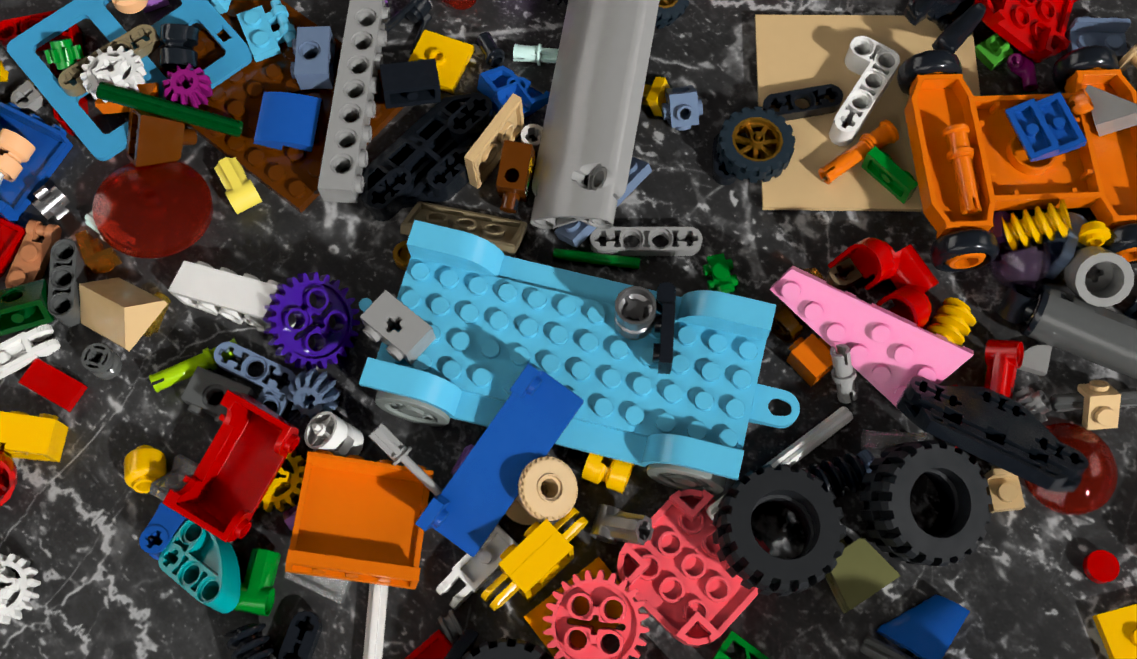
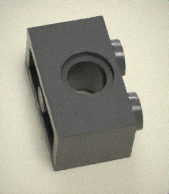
(205, 388)

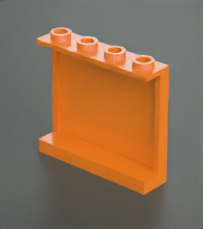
(358, 521)

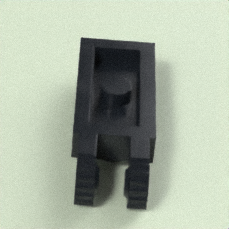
(665, 326)

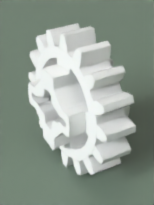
(115, 68)
(20, 590)

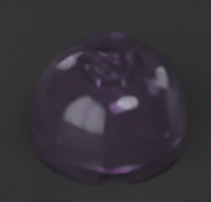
(1022, 266)

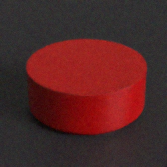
(1101, 566)

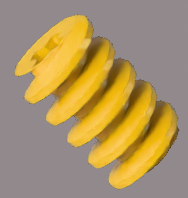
(1037, 225)
(953, 321)

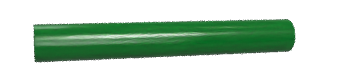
(596, 258)

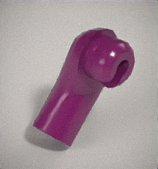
(1023, 68)

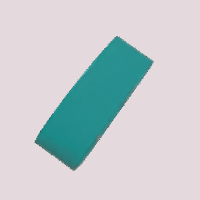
(203, 567)

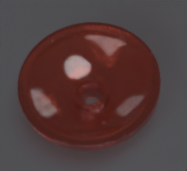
(1097, 480)

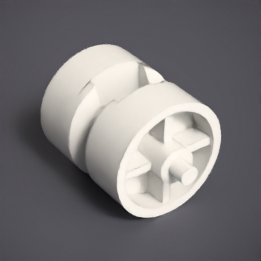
(333, 434)

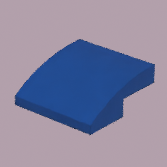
(287, 120)
(1046, 127)

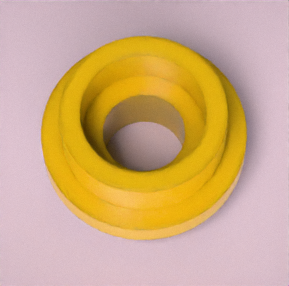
(1094, 233)

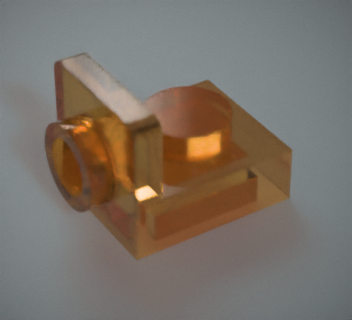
(94, 254)

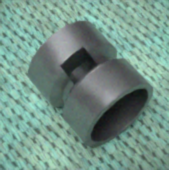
(635, 312)

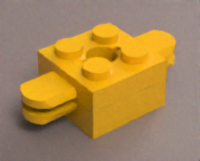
(535, 559)

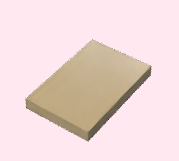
(487, 149)

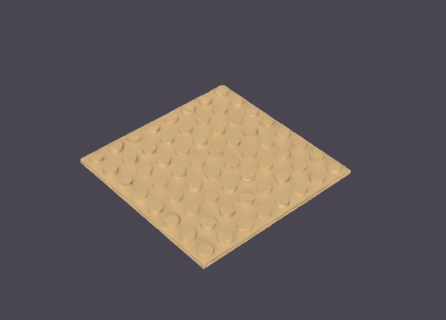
(811, 52)

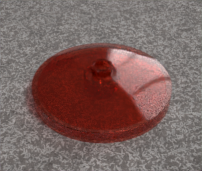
(153, 209)

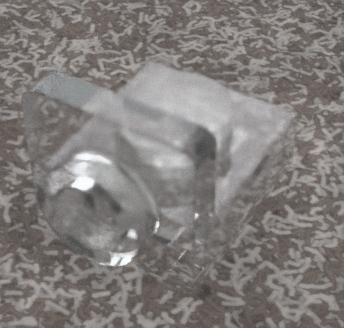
(173, 480)

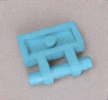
(258, 30)

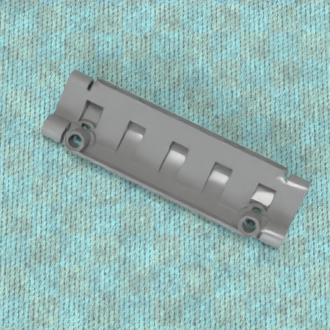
(592, 112)

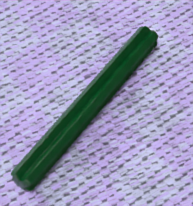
(169, 109)

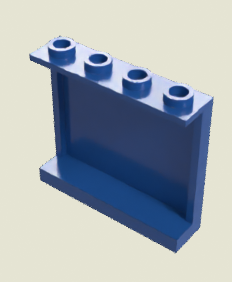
(50, 151)

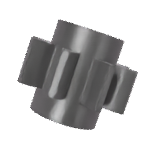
(51, 202)
(1035, 402)

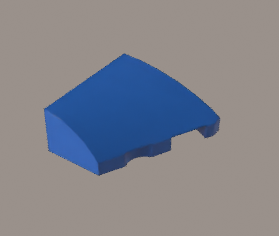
(502, 83)
(927, 627)

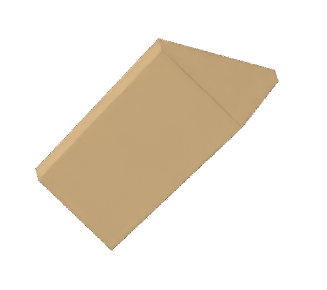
(118, 310)

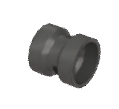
(101, 361)

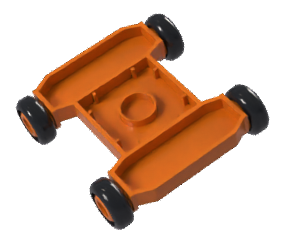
(1091, 177)

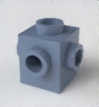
(682, 107)

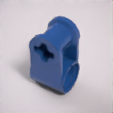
(162, 529)

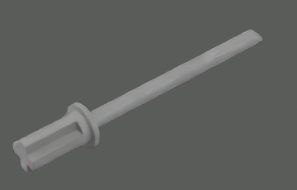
(399, 453)

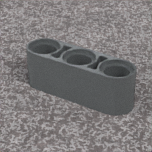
(61, 272)

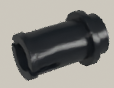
(493, 55)

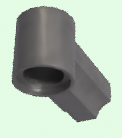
(616, 525)

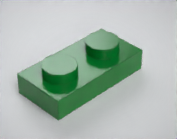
(889, 174)

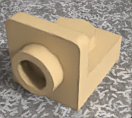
(1004, 490)

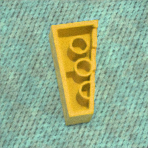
(32, 436)

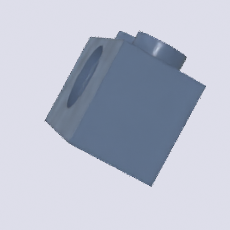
(318, 71)

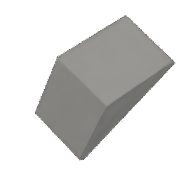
(1111, 112)

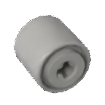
(1109, 286)

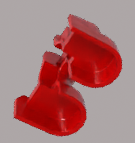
(903, 268)

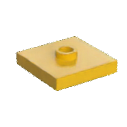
(450, 56)
(1119, 632)

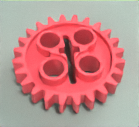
(598, 593)

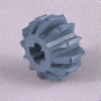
(313, 393)

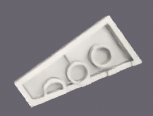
(226, 293)

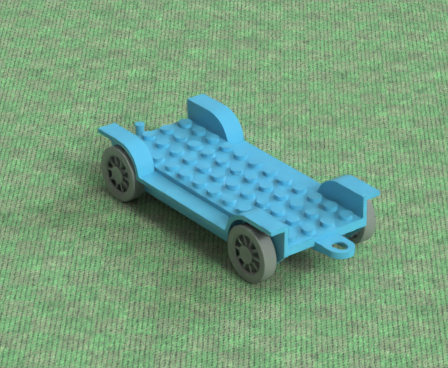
(509, 312)

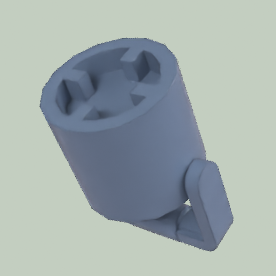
(1062, 248)

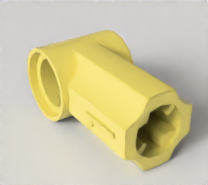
(238, 188)

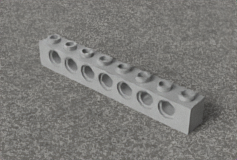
(349, 82)

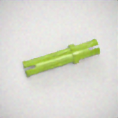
(187, 368)

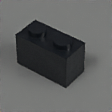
(410, 83)

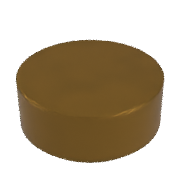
(401, 255)

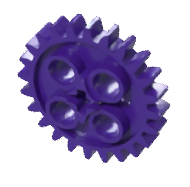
(295, 300)

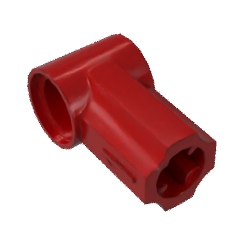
(1002, 362)

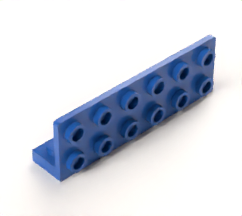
(490, 473)

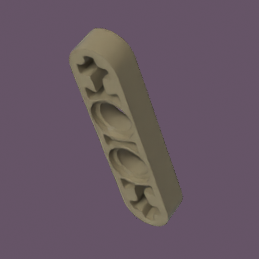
(125, 40)

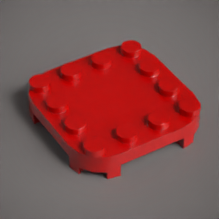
(1030, 25)

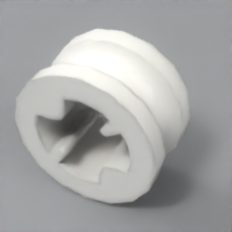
(529, 130)

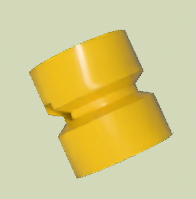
(611, 471)

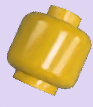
(143, 467)

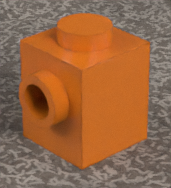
(810, 358)

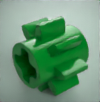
(63, 53)

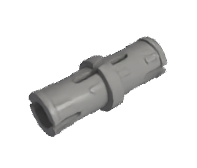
(843, 373)

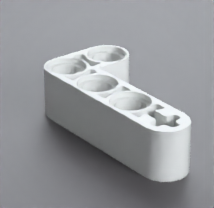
(872, 74)

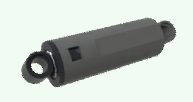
(1073, 326)

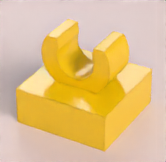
(655, 95)

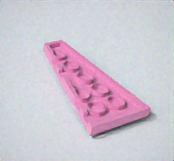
(881, 343)

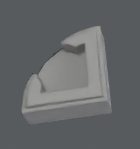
(1036, 359)

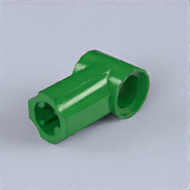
(257, 590)

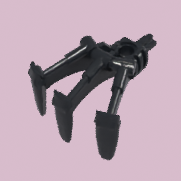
(942, 13)

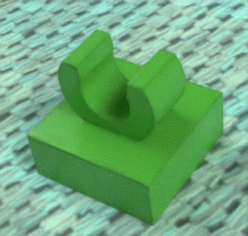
(993, 51)

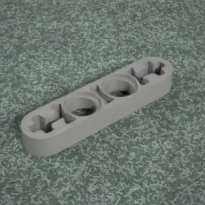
(645, 236)

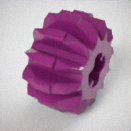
(188, 86)

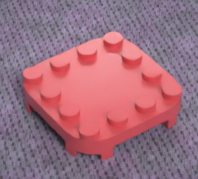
(682, 574)

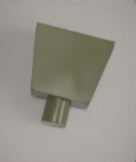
(859, 574)

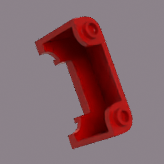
(235, 468)

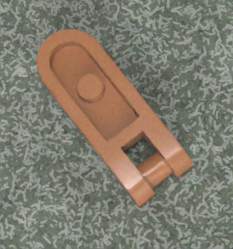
(33, 256)

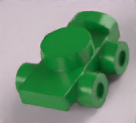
(720, 269)

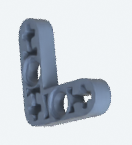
(270, 391)

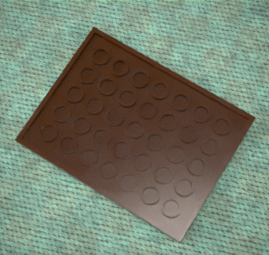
(289, 171)

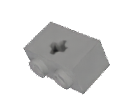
(390, 313)

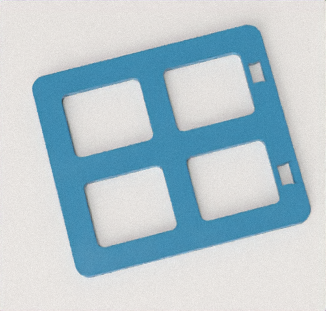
(102, 145)

